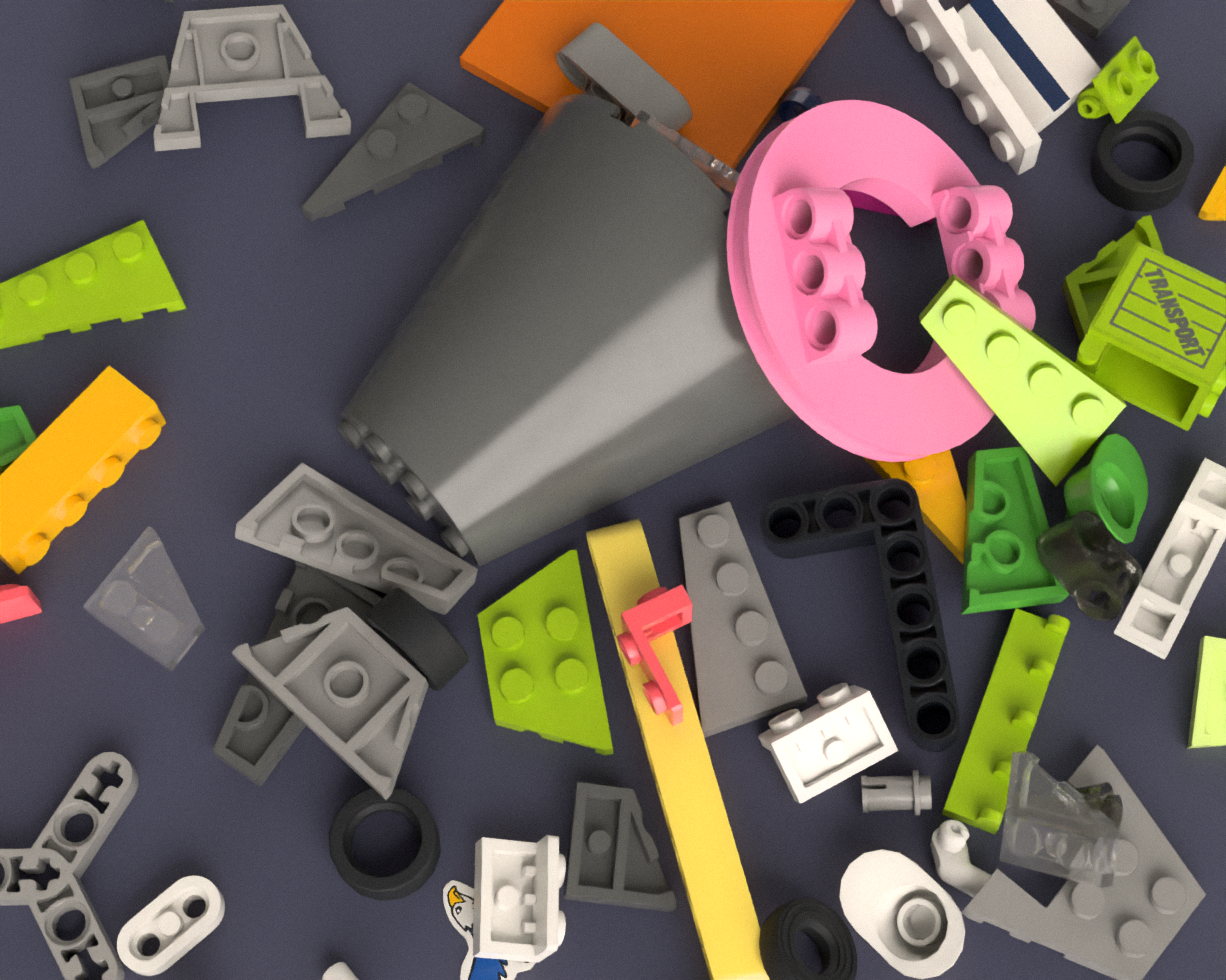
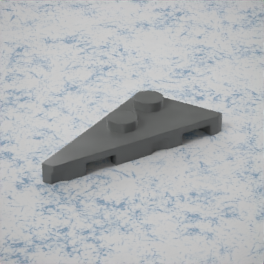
(401, 141)

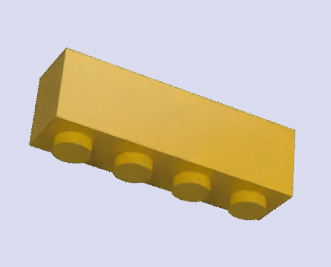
(72, 464)

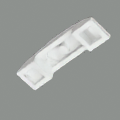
(1178, 564)

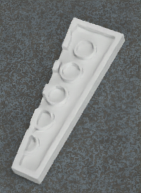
(971, 78)

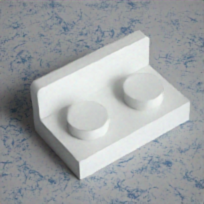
(828, 740)

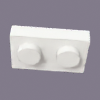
(518, 899)

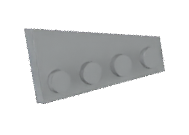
(348, 537)
(735, 636)

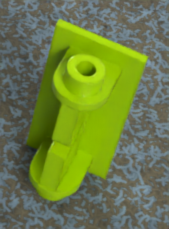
(1119, 83)

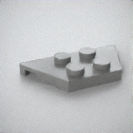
(344, 690)

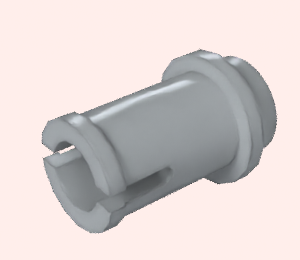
(897, 793)

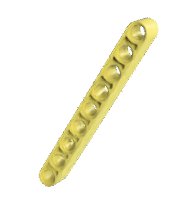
(682, 771)

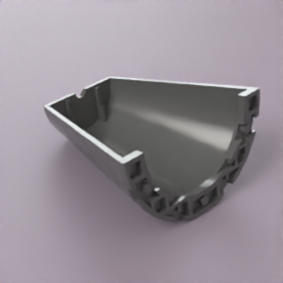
(566, 342)

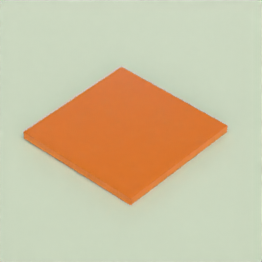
(721, 55)

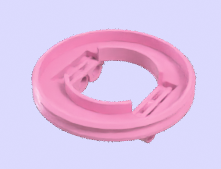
(803, 278)

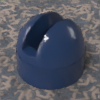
(799, 96)

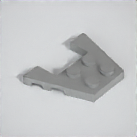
(242, 57)
(1112, 927)

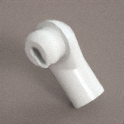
(953, 858)

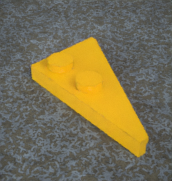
(938, 494)

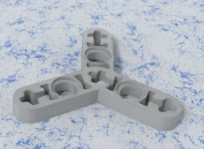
(71, 861)

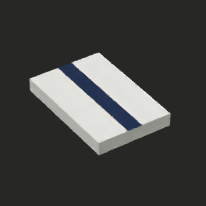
(1031, 54)

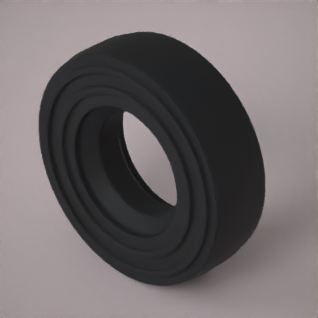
(826, 930)

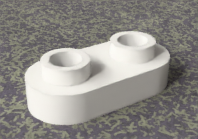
(169, 922)

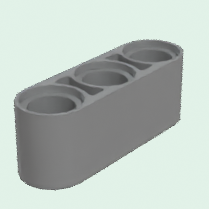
(610, 70)

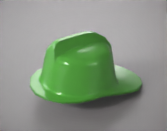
(1111, 487)

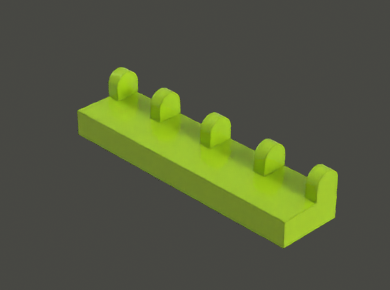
(1005, 719)

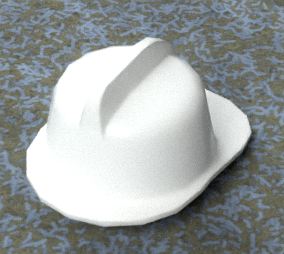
(902, 913)

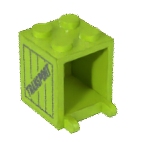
(1160, 338)

